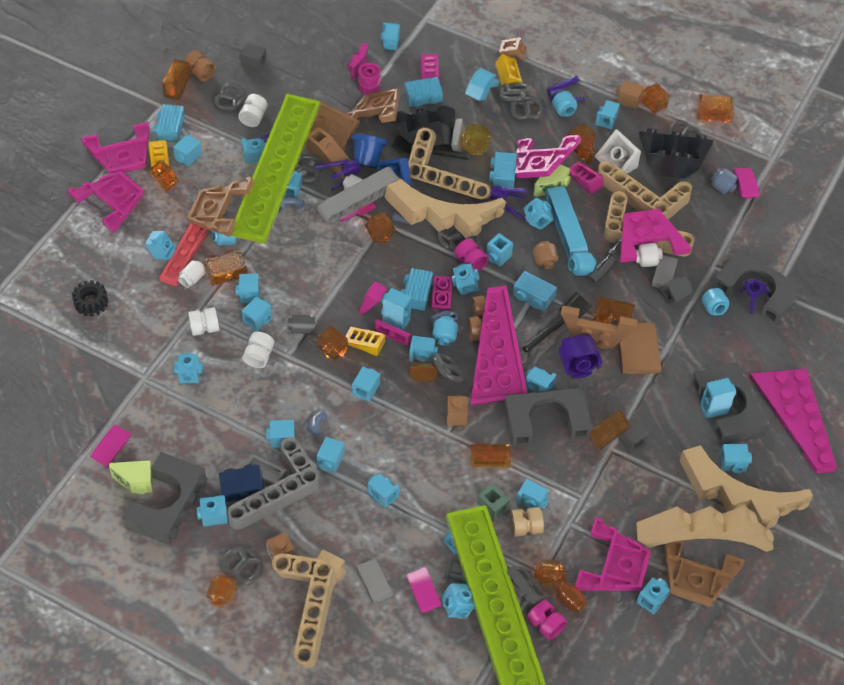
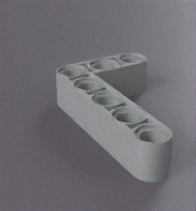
(280, 489)

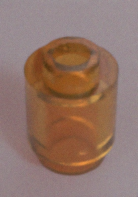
(423, 372)
(572, 597)

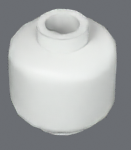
(648, 254)

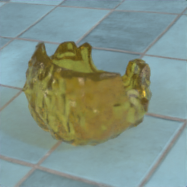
(476, 139)

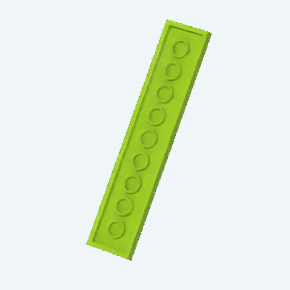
(275, 168)
(494, 598)

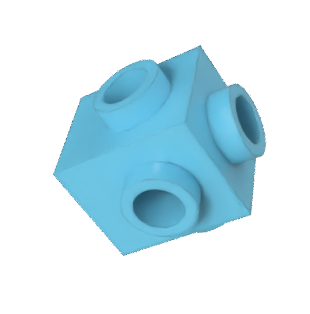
(538, 213)
(466, 279)
(188, 368)
(458, 601)

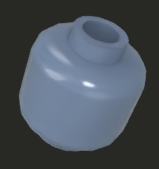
(724, 181)

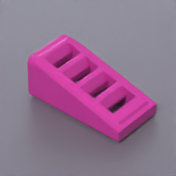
(429, 60)
(595, 180)
(372, 297)

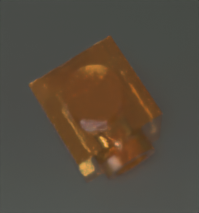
(655, 98)
(163, 175)
(380, 228)
(333, 343)

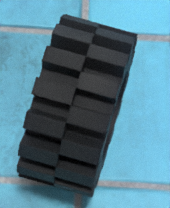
(90, 306)

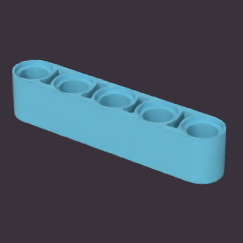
(565, 220)

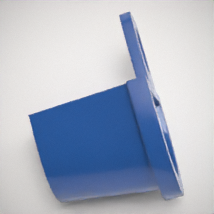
(368, 150)

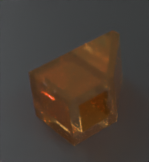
(586, 146)

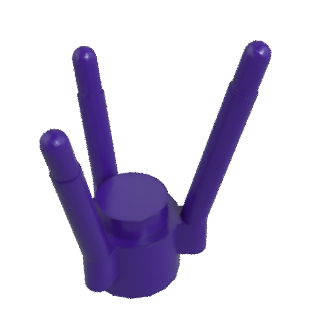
(556, 88)
(348, 168)
(498, 192)
(754, 290)

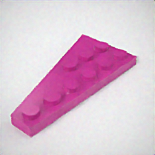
(498, 356)
(798, 412)

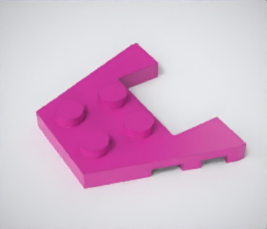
(122, 156)
(542, 161)
(114, 190)
(649, 227)
(623, 566)

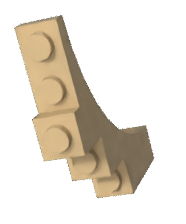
(440, 214)
(711, 481)
(707, 523)

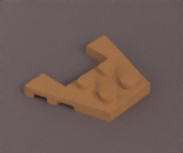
(377, 103)
(212, 203)
(604, 334)
(697, 580)

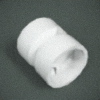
(253, 110)
(203, 321)
(258, 350)

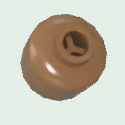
(545, 255)

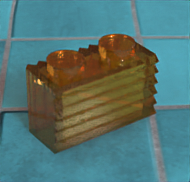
(176, 79)
(715, 108)
(225, 267)

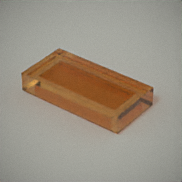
(610, 429)

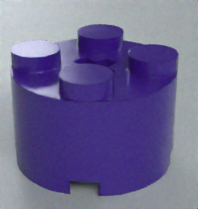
(579, 356)

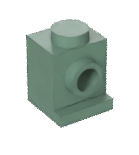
(493, 495)

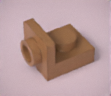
(513, 47)

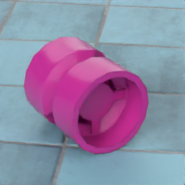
(369, 78)
(468, 253)
(549, 622)

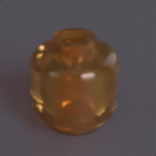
(550, 573)
(221, 591)

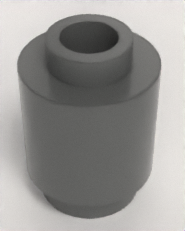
(301, 324)

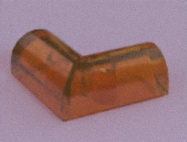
(610, 309)

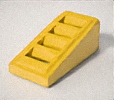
(158, 148)
(369, 347)

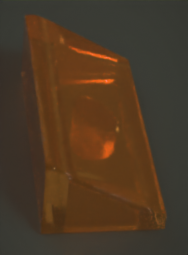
(490, 455)

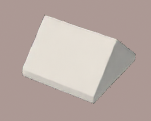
(619, 152)

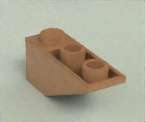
(324, 146)

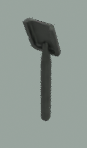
(403, 145)
(574, 301)

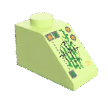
(557, 178)
(134, 476)

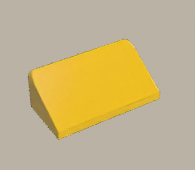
(508, 70)

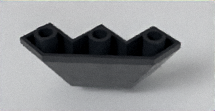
(440, 121)
(674, 154)

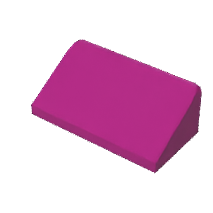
(393, 333)

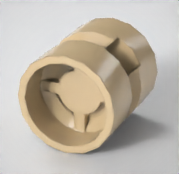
(528, 521)

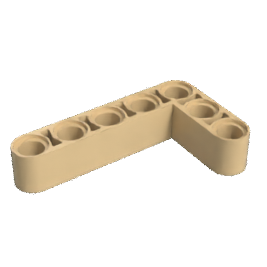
(441, 175)
(641, 197)
(614, 224)
(312, 603)

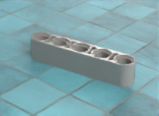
(356, 196)

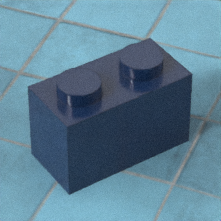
(241, 482)

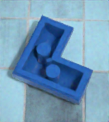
(400, 167)

